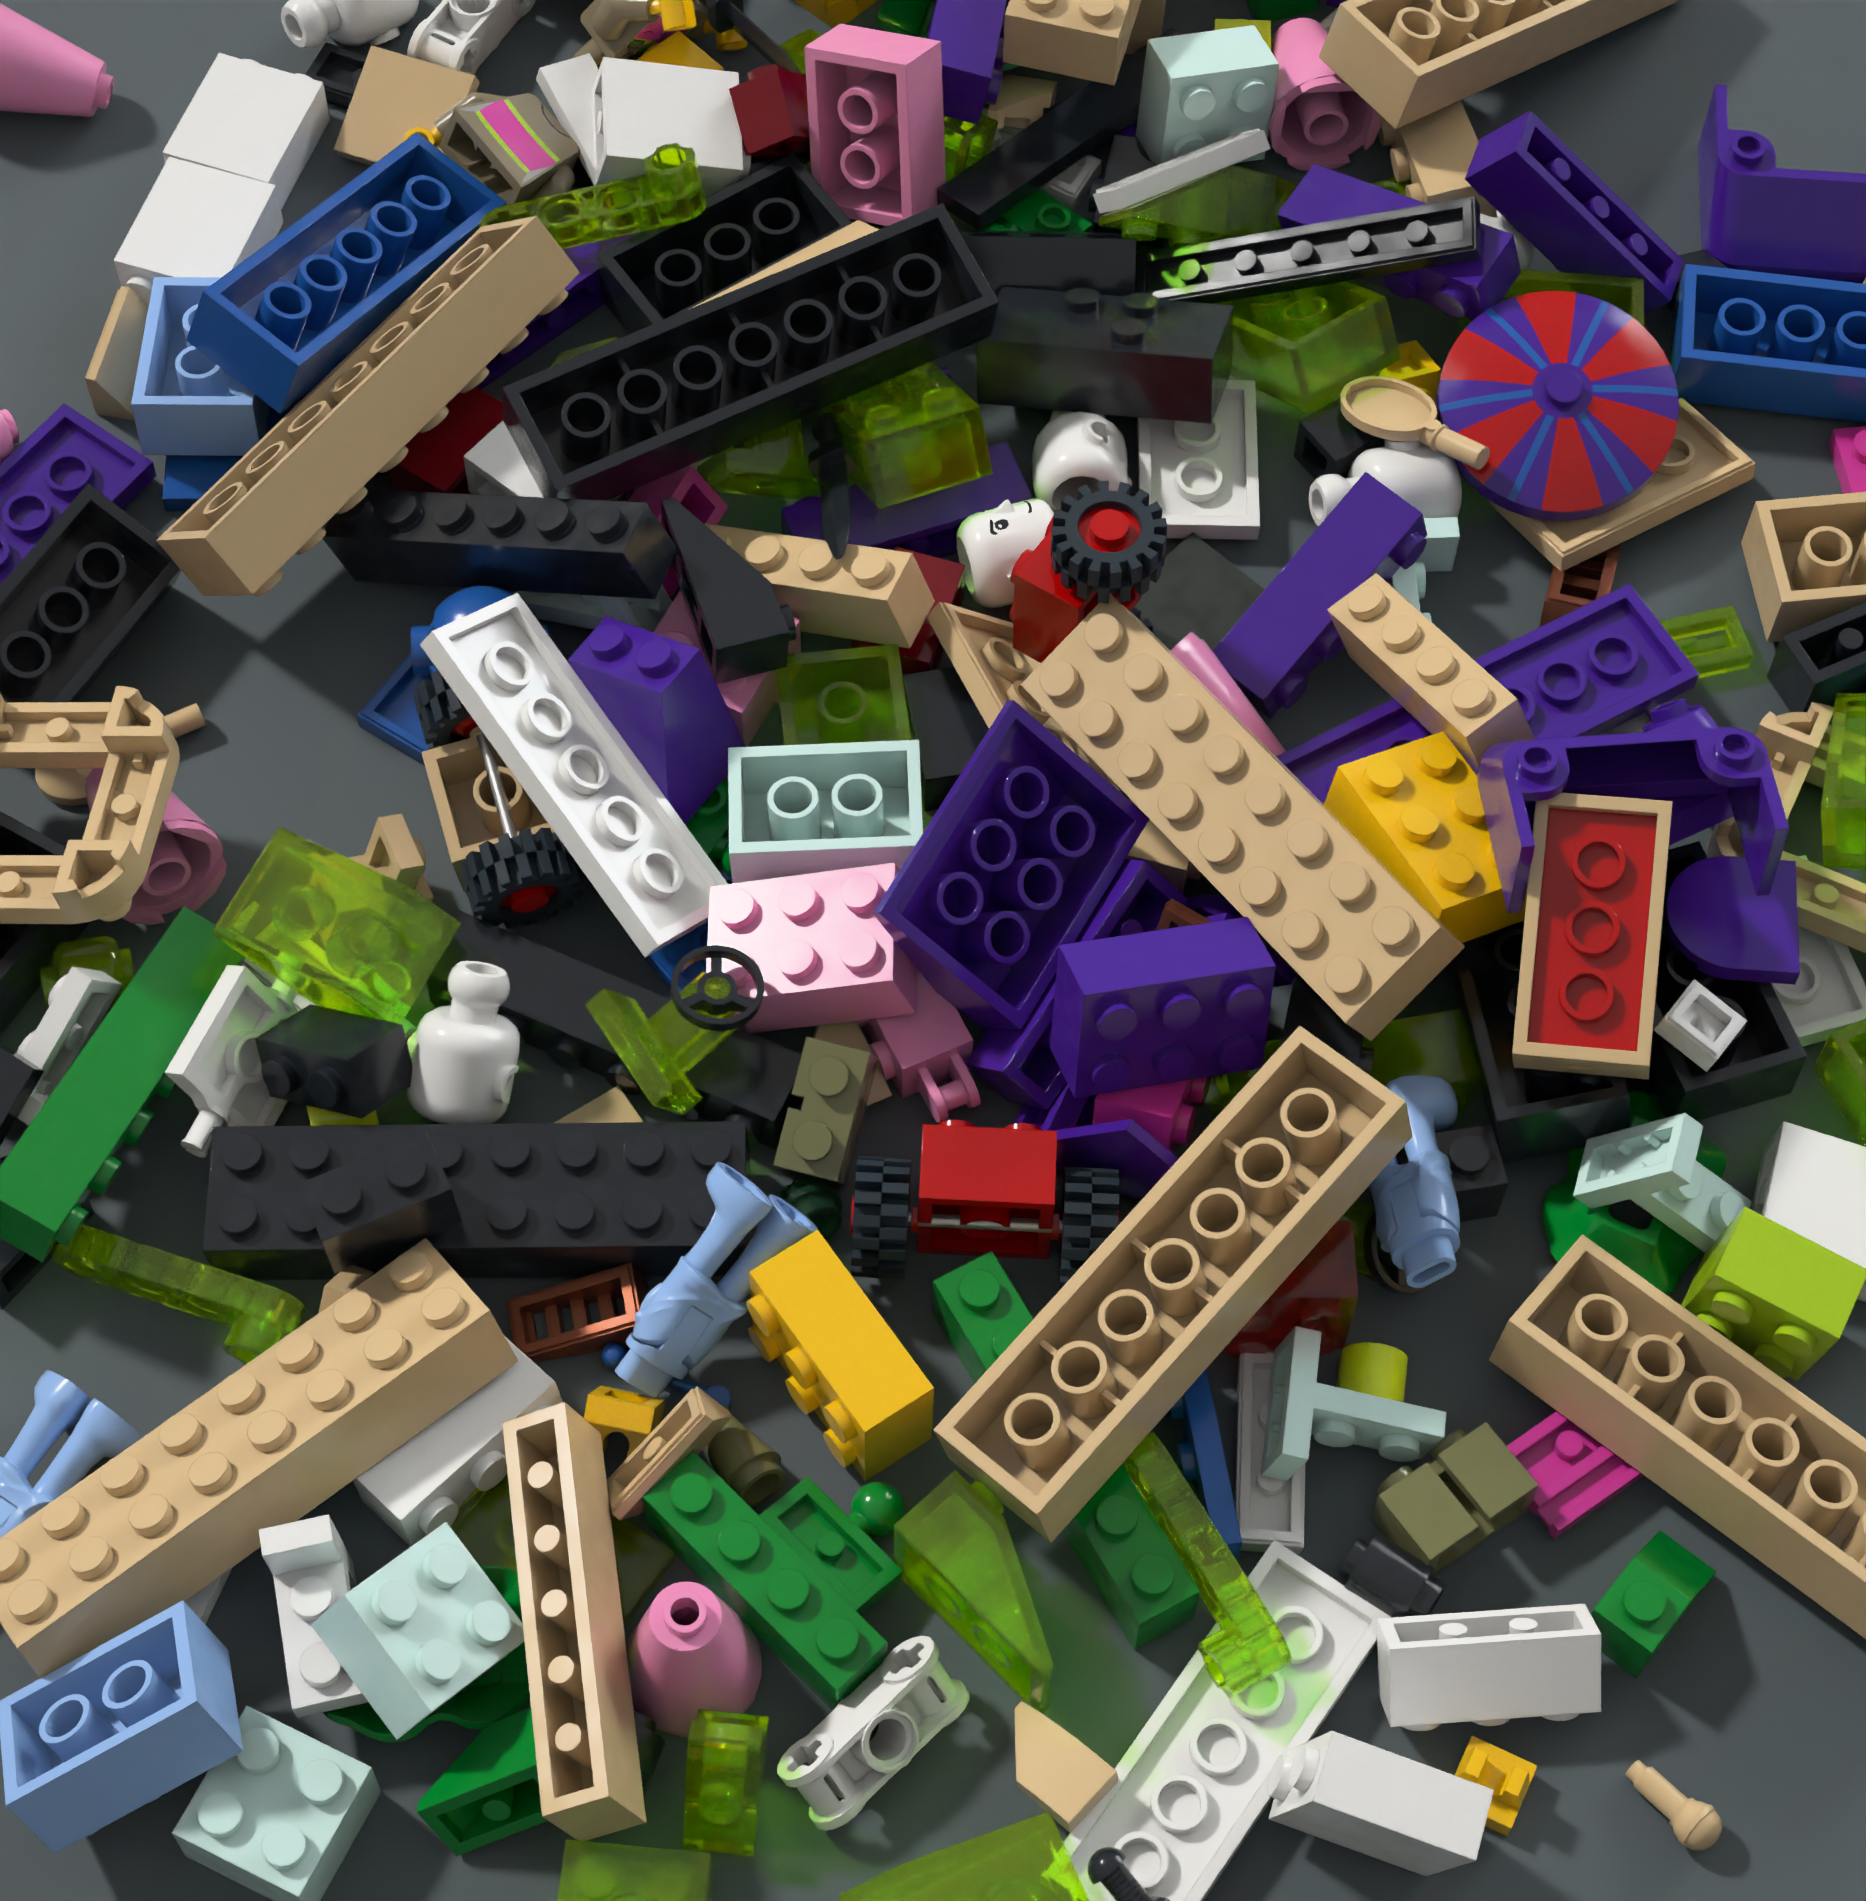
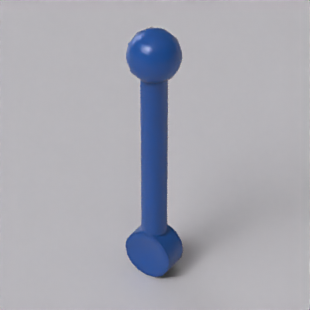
(614, 1352)

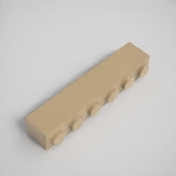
(573, 1625)

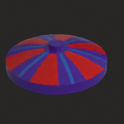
(1565, 402)

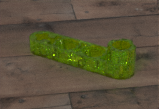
(661, 197)
(252, 1309)
(1248, 1638)

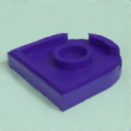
(1728, 928)

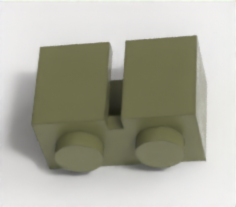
(835, 1094)
(1456, 1499)

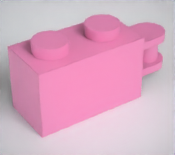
(926, 1050)

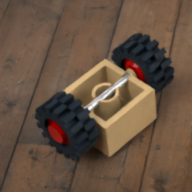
(491, 827)

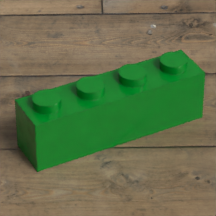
(763, 1580)

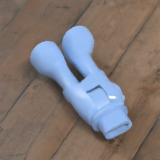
(1418, 1199)
(690, 1312)
(95, 1436)

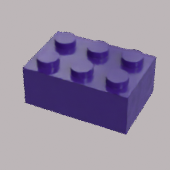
(1161, 1006)

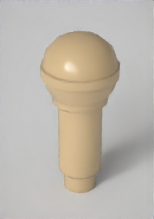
(1692, 1821)

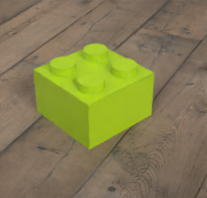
(1774, 1293)

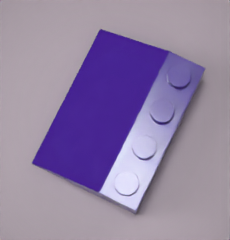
(1008, 871)

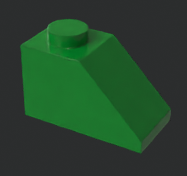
(1649, 1601)
(487, 1788)

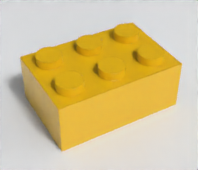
(1428, 827)
(839, 1357)

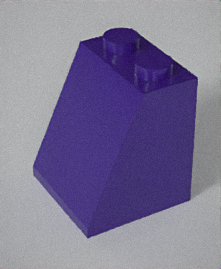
(662, 707)

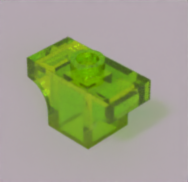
(724, 1781)

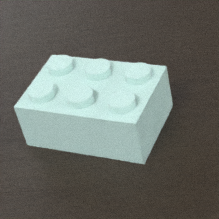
(822, 807)

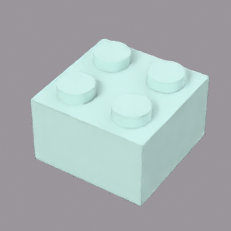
(1204, 90)
(420, 1630)
(278, 1811)

